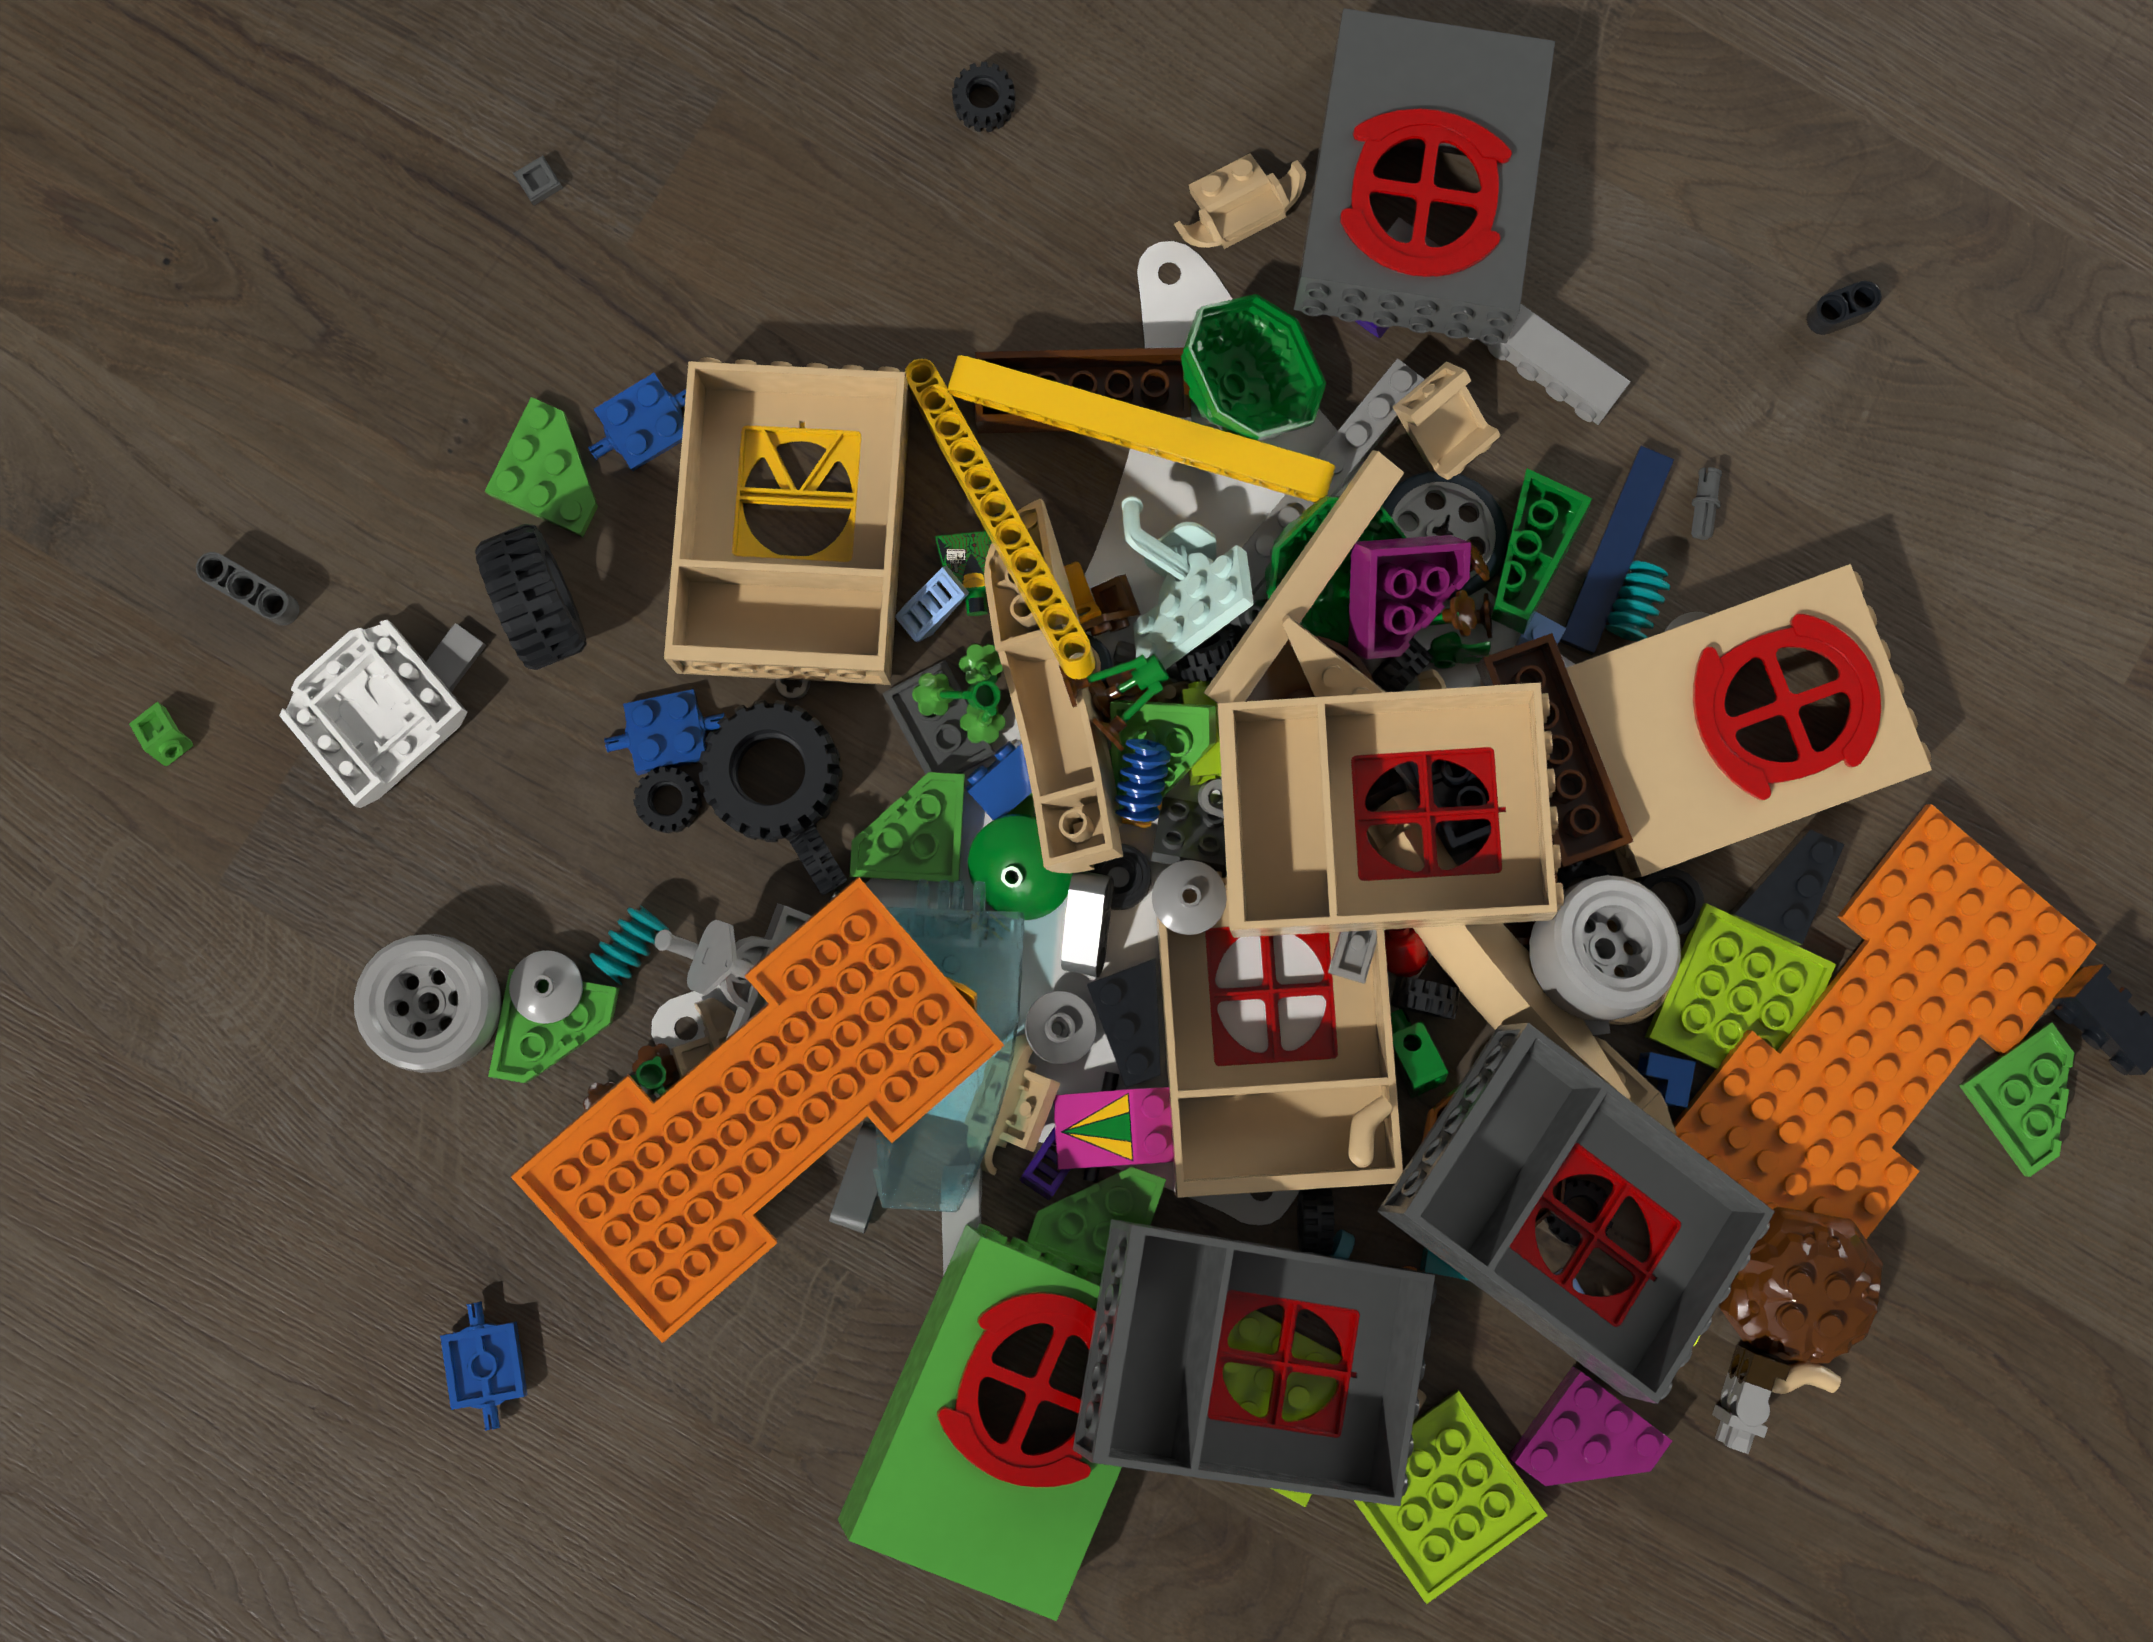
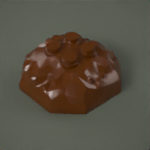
(1806, 1288)

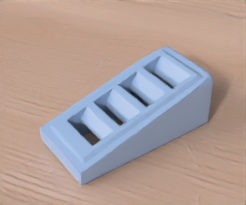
(915, 617)

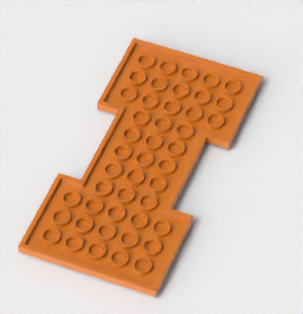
(1944, 959)
(672, 1185)

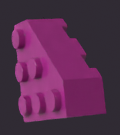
(1400, 589)
(1587, 1436)

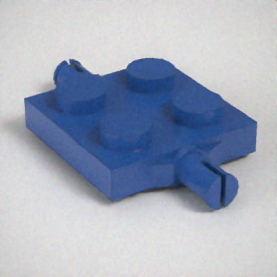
(641, 422)
(664, 731)
(483, 1365)

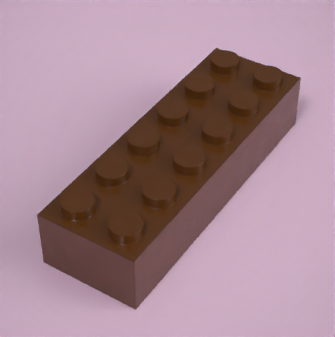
(1135, 376)
(1584, 798)

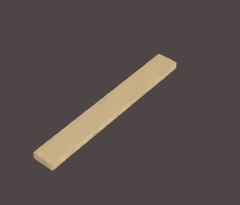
(1305, 579)

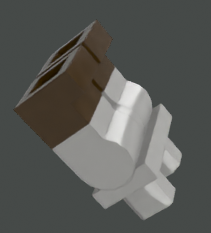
(1746, 1397)

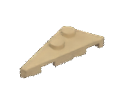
(1325, 669)

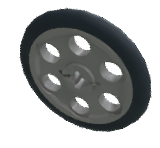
(1456, 492)

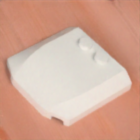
(347, 715)

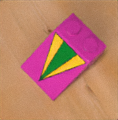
(1113, 1128)

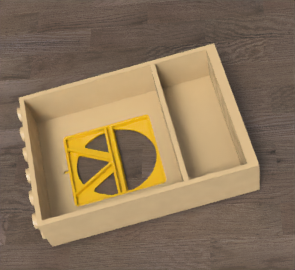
(768, 613)

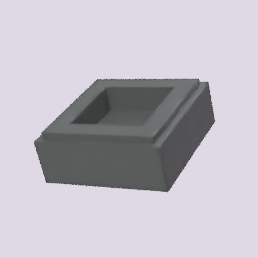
(538, 180)

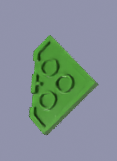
(545, 471)
(1182, 728)
(916, 834)
(529, 1048)
(2026, 1097)
(1081, 1222)

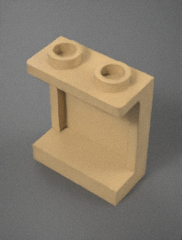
(1445, 421)

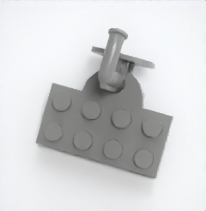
(720, 959)

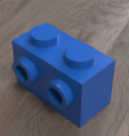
(1003, 783)

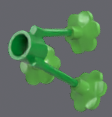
(982, 716)

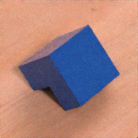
(1673, 1076)

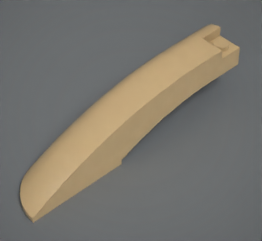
(1061, 745)
(1487, 959)

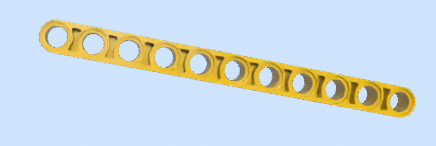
(1140, 429)
(1004, 527)

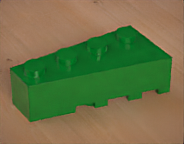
(1540, 537)

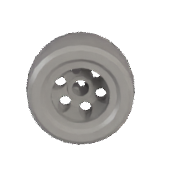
(1583, 981)
(385, 986)

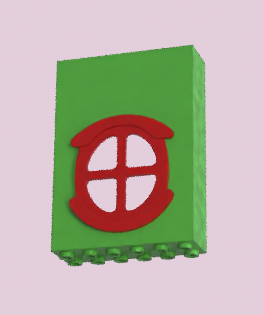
(935, 1478)

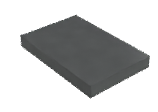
(936, 739)

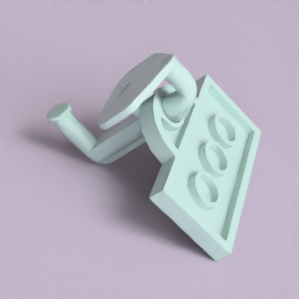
(1197, 590)

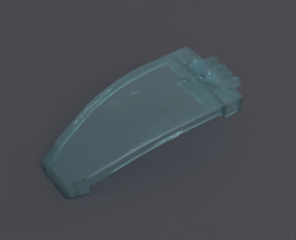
(943, 1150)

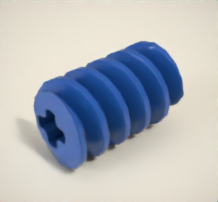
(1144, 781)

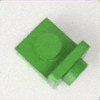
(160, 735)

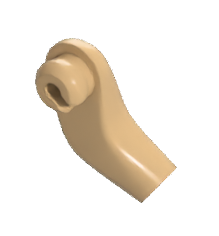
(1363, 1129)
(1807, 1373)

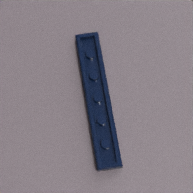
(1616, 550)

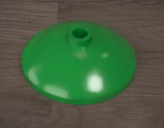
(1015, 845)

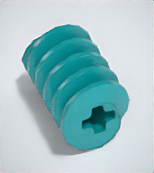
(1637, 601)
(628, 944)

